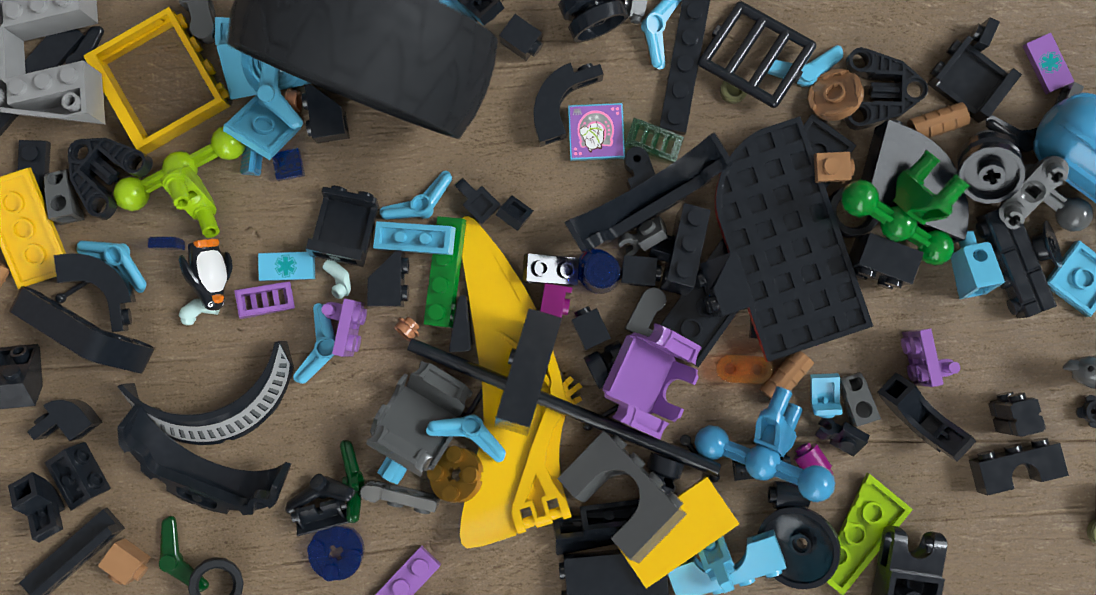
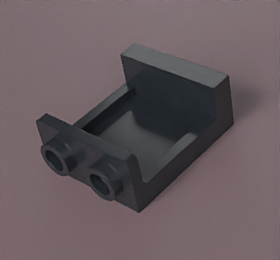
(972, 79)
(344, 226)

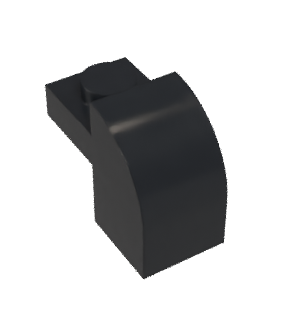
(70, 415)
(40, 503)

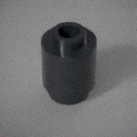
(786, 494)

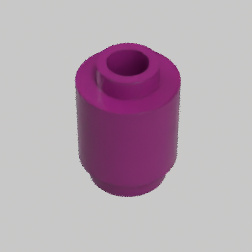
(811, 455)

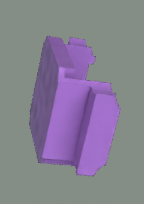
(643, 375)

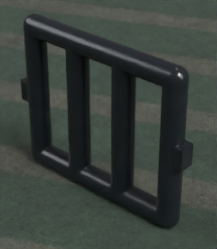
(762, 21)

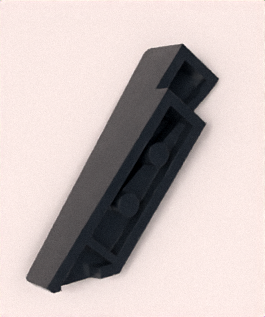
(593, 526)

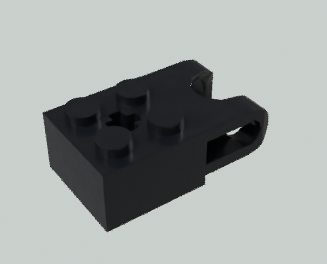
(913, 571)

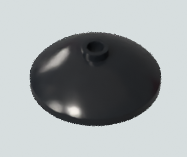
(807, 564)

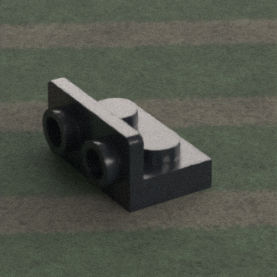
(77, 475)

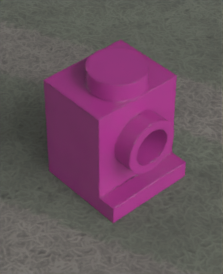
(554, 300)

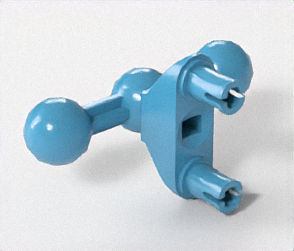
(773, 439)

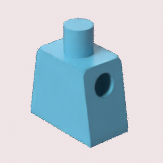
(975, 268)

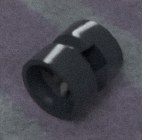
(601, 363)
(666, 469)

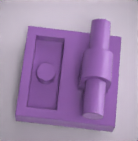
(350, 318)
(924, 365)

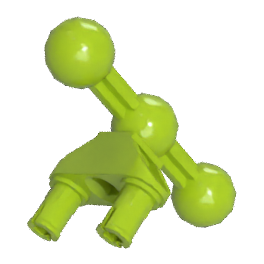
(182, 182)

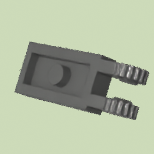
(399, 496)

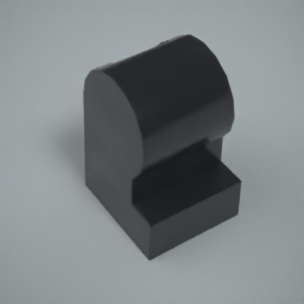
(638, 165)

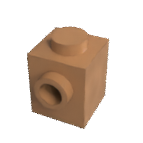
(125, 562)

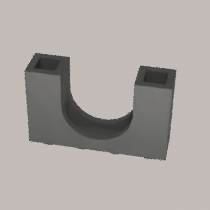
(656, 509)

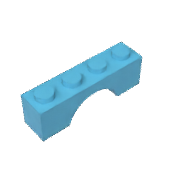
(760, 558)

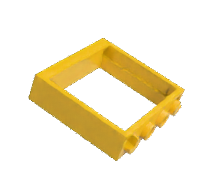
(133, 38)

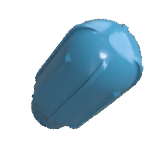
(1070, 133)

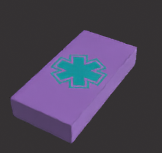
(1048, 63)

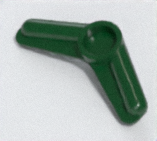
(352, 477)
(171, 559)

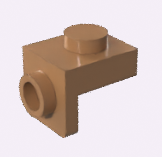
(833, 167)

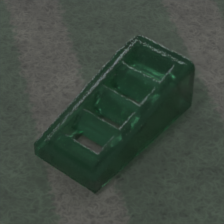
(657, 131)

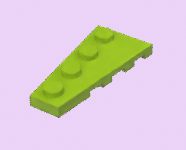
(863, 530)

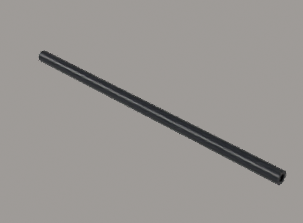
(569, 409)

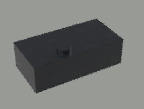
(527, 371)

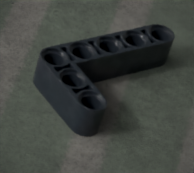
(79, 334)

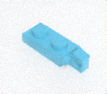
(718, 564)

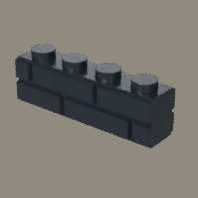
(1019, 265)

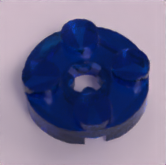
(330, 567)

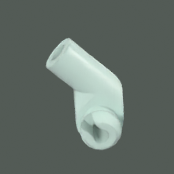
(341, 277)
(191, 310)

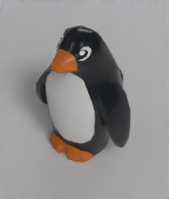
(207, 272)

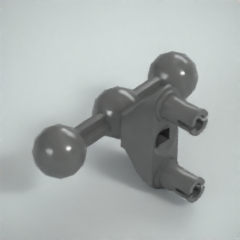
(1040, 186)

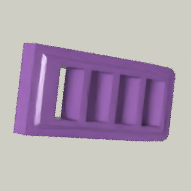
(252, 292)

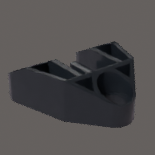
(884, 68)
(83, 172)

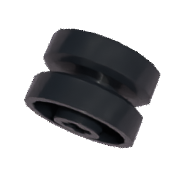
(592, 17)
(991, 167)

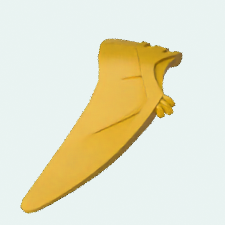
(531, 462)

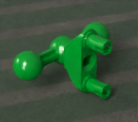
(914, 204)

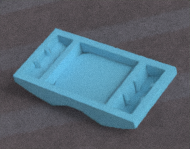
(244, 72)

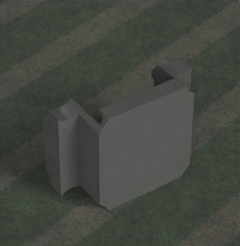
(402, 423)

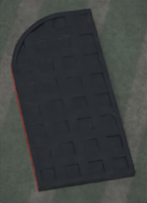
(788, 243)

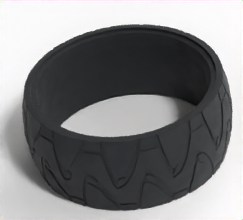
(390, 55)

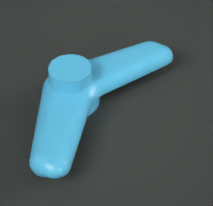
(653, 26)
(811, 70)
(271, 96)
(422, 204)
(116, 255)
(322, 350)
(472, 428)

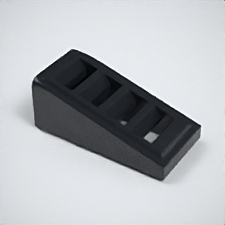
(461, 332)

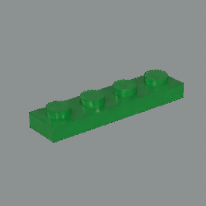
(445, 278)

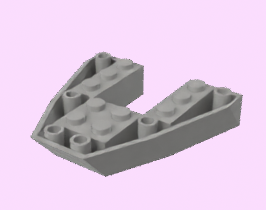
(58, 92)

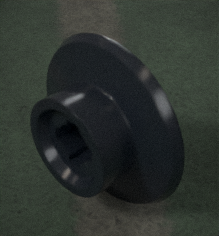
(1047, 245)

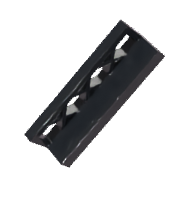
(73, 554)

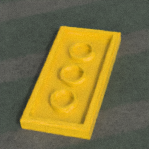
(25, 231)
(705, 522)

